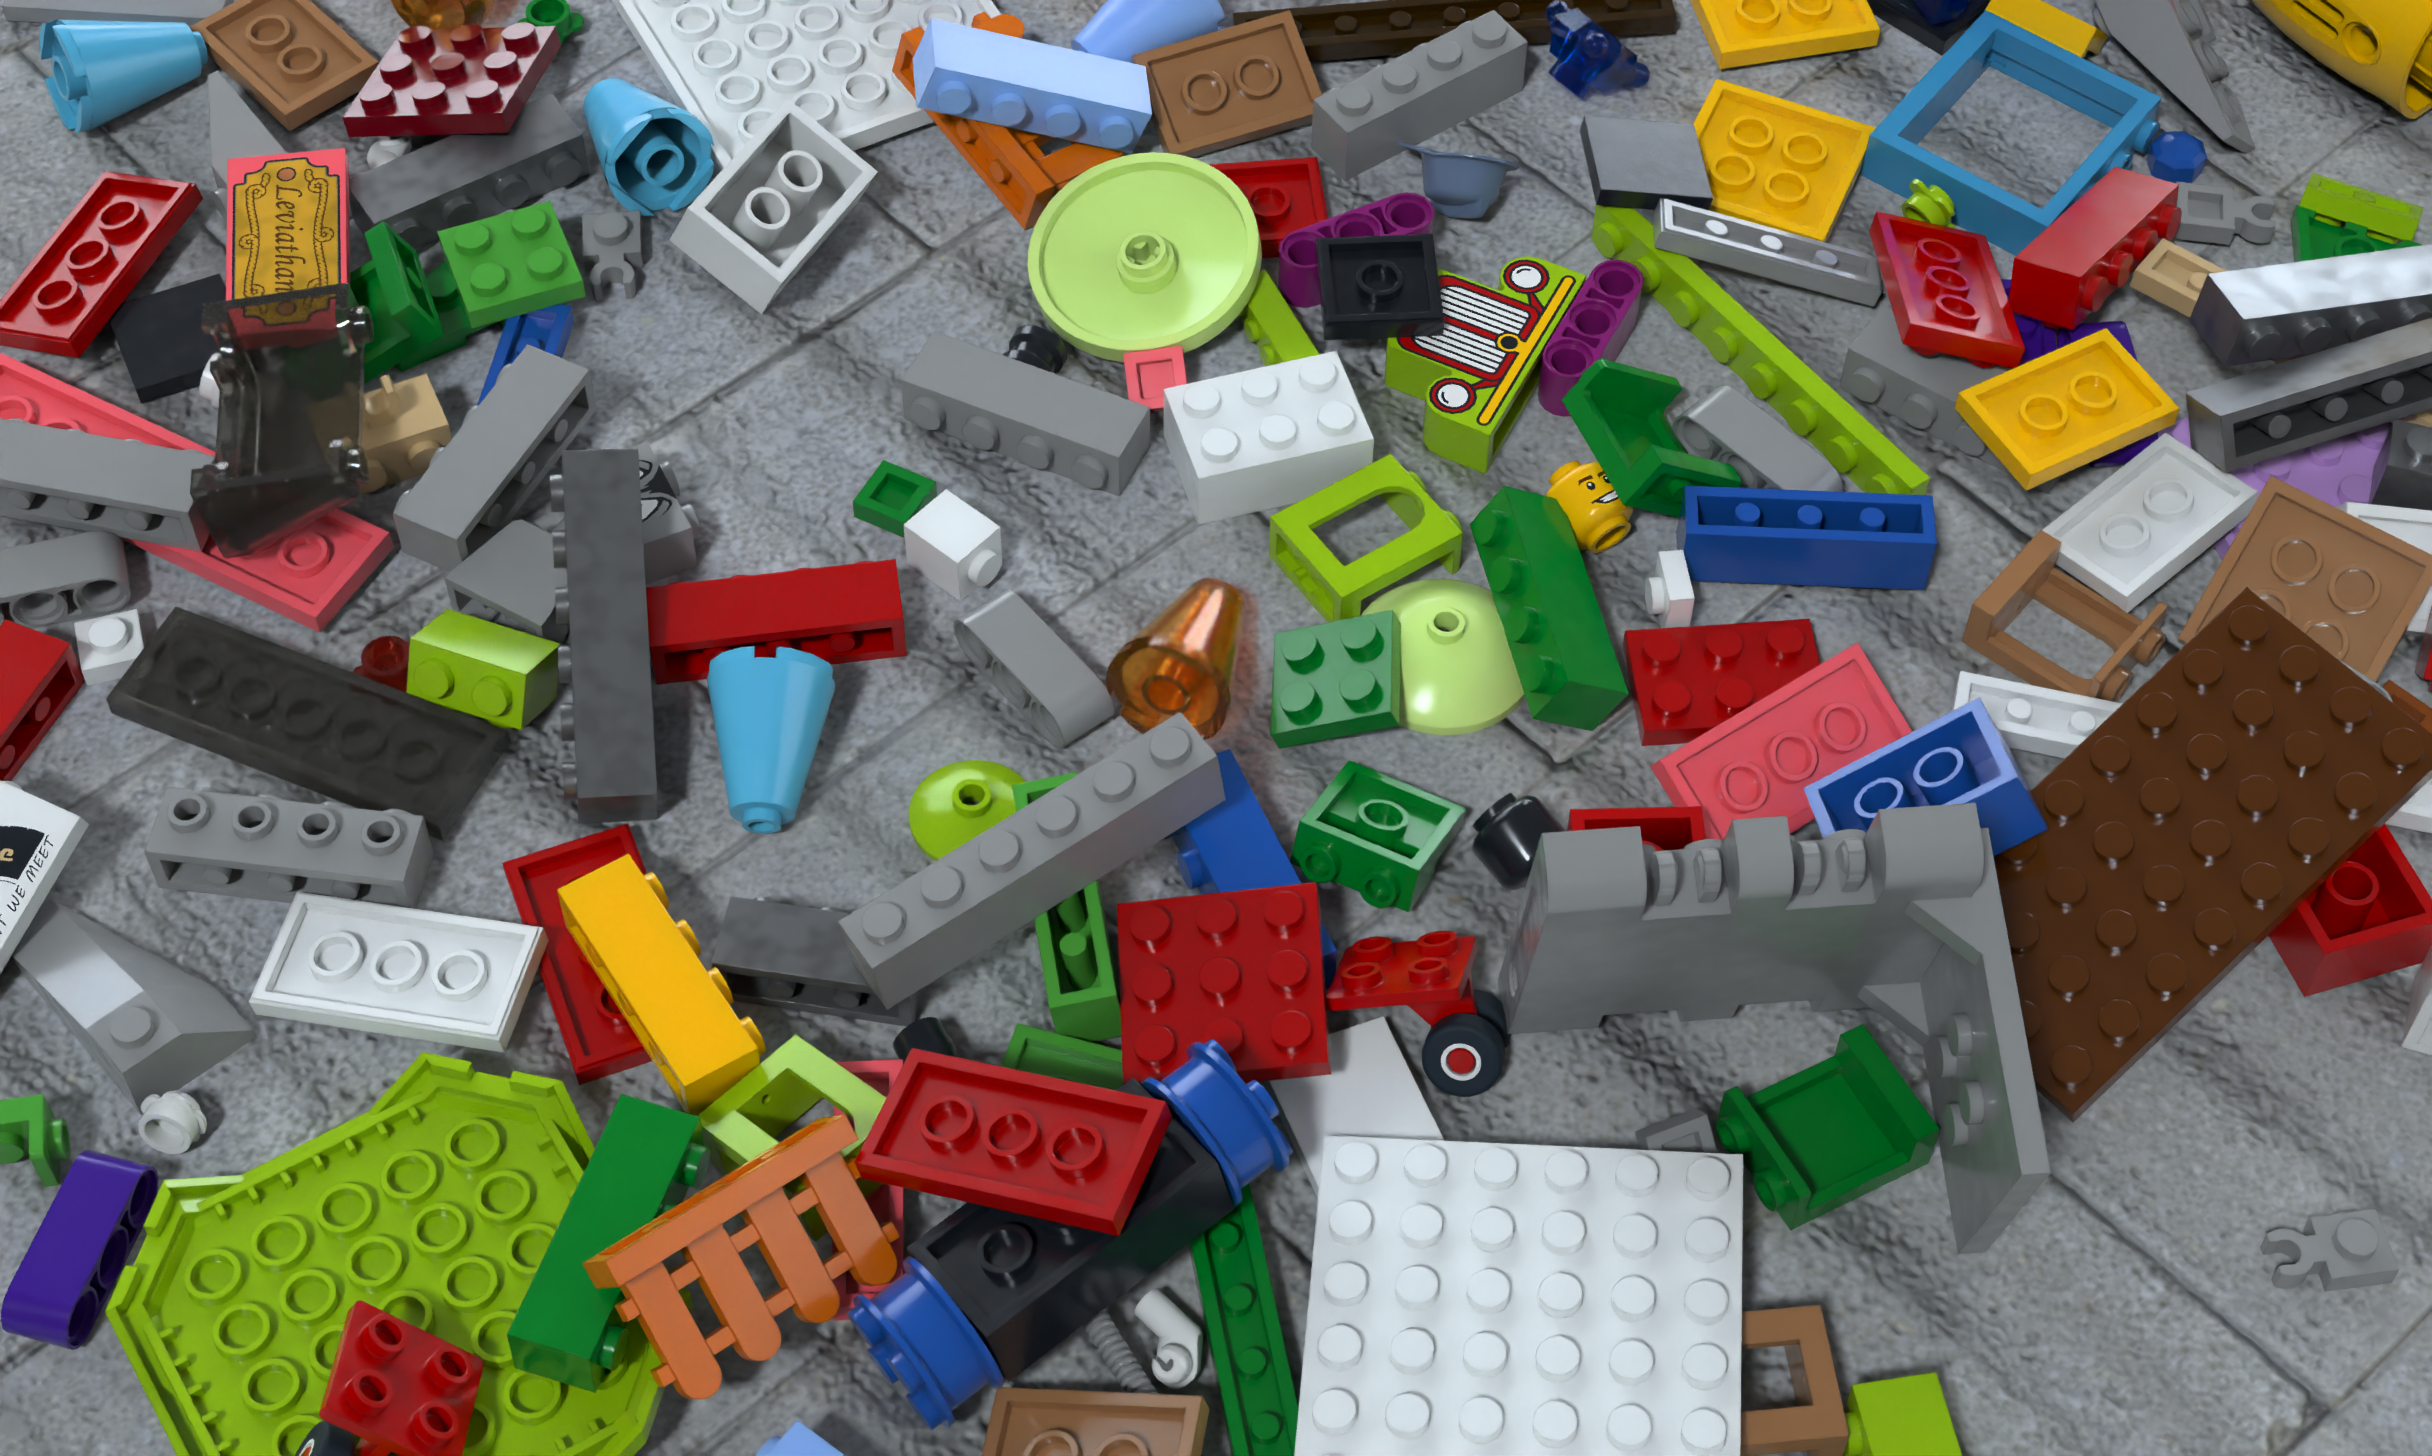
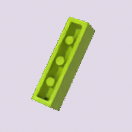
(1273, 325)

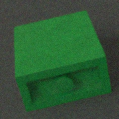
(397, 299)
(1626, 429)
(1828, 1131)

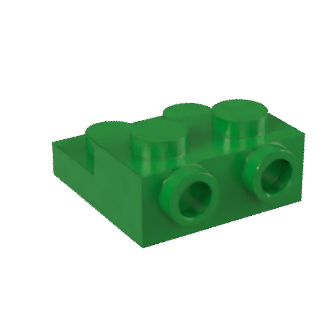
(1375, 836)

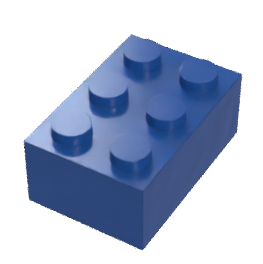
(1939, 764)

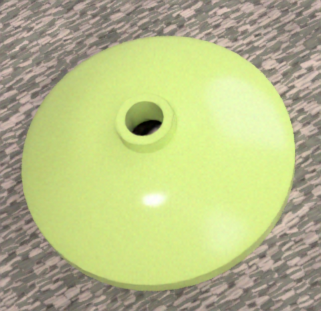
(1456, 677)

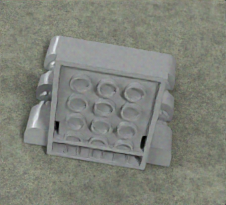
(1844, 921)

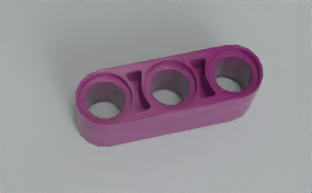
(1393, 215)
(1590, 330)

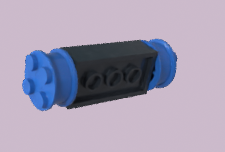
(1006, 1287)

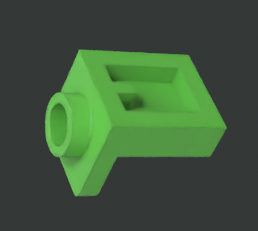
(33, 1131)

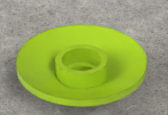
(938, 811)

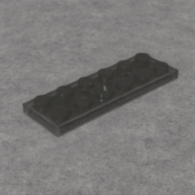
(307, 721)

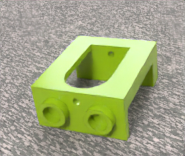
(1337, 588)
(772, 1098)

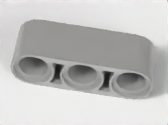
(1760, 449)
(63, 579)
(1033, 668)

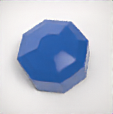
(2176, 157)

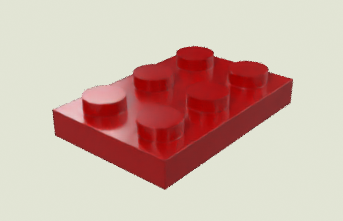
(1706, 674)

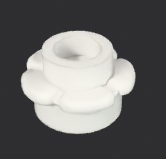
(171, 1122)

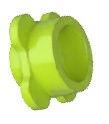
(1928, 204)

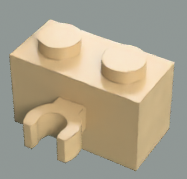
(401, 430)

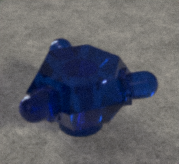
(1590, 54)

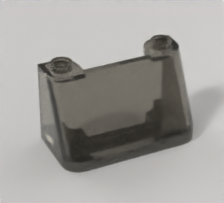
(284, 414)

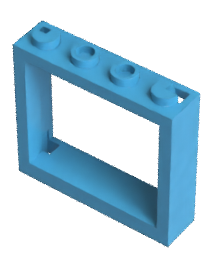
(1981, 207)

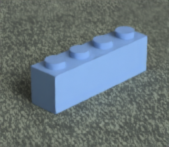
(1031, 86)

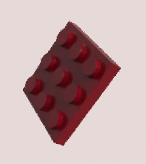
(453, 81)

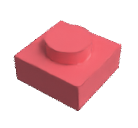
(1152, 372)

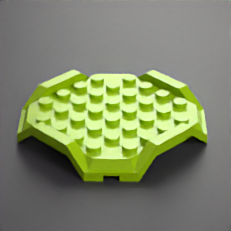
(414, 1207)

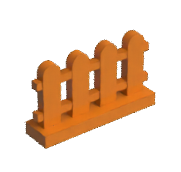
(1003, 155)
(714, 1258)

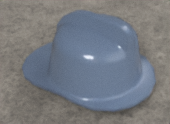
(1460, 182)

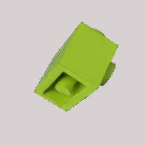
(483, 669)

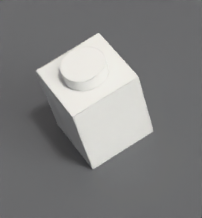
(953, 545)

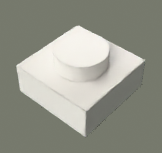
(1670, 590)
(109, 645)

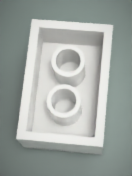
(773, 205)
(1265, 436)

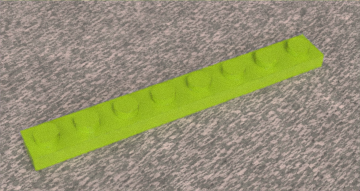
(1758, 357)

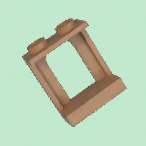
(2034, 577)
(1819, 1418)

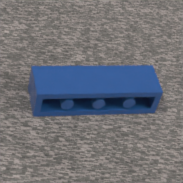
(1807, 537)
(1237, 849)

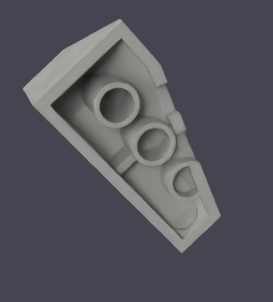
(2175, 47)
(126, 1006)

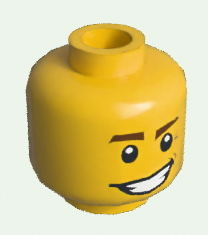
(1591, 505)

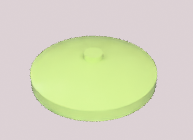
(1144, 255)

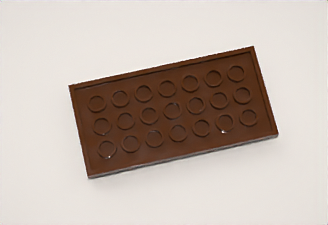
(2192, 838)

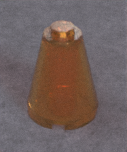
(1182, 661)

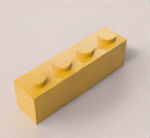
(660, 983)

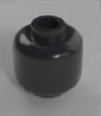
(1510, 837)

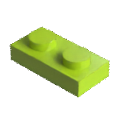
(2384, 216)

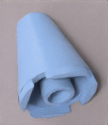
(1142, 25)

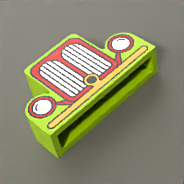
(1486, 360)

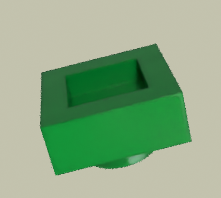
(893, 497)

